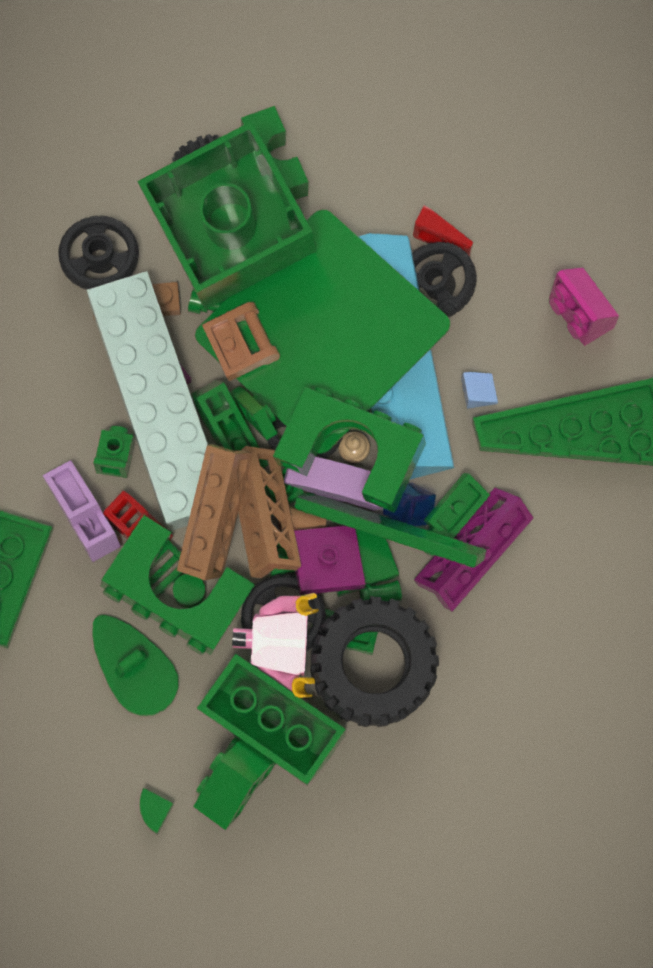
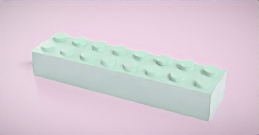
(152, 391)

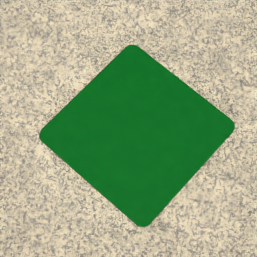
(337, 324)

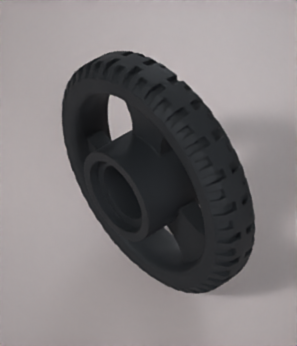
(96, 240)
(452, 258)
(264, 593)

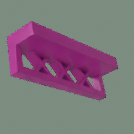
(497, 534)

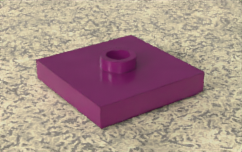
(328, 560)

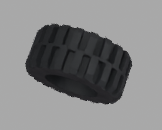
(400, 625)

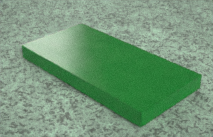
(21, 553)

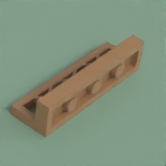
(214, 512)
(255, 512)

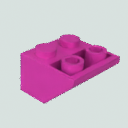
(582, 305)

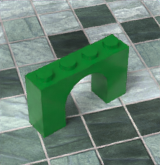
(321, 415)
(200, 625)

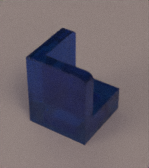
(413, 506)

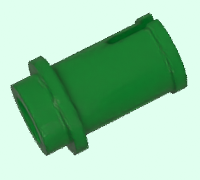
(385, 591)

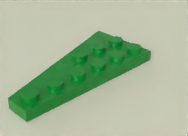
(592, 426)

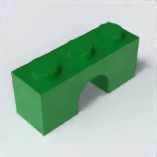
(274, 136)

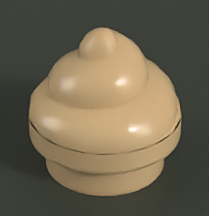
(354, 447)

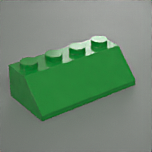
(272, 720)

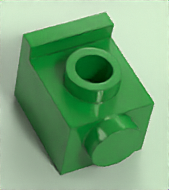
(114, 462)

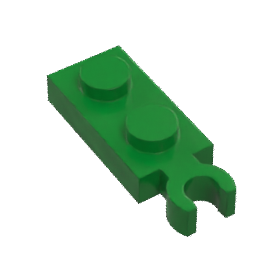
(255, 412)
(456, 507)

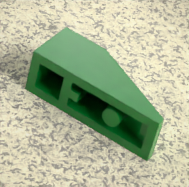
(223, 418)

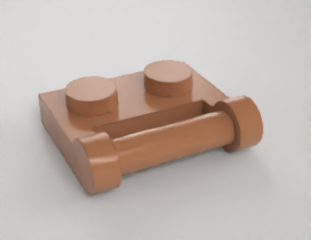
(231, 346)

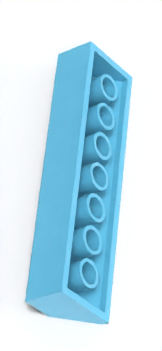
(417, 394)

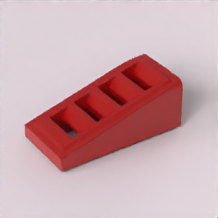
(433, 228)
(118, 505)

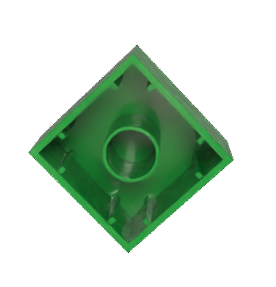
(228, 215)

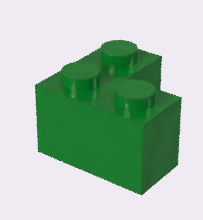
(232, 783)

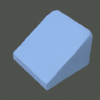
(478, 389)

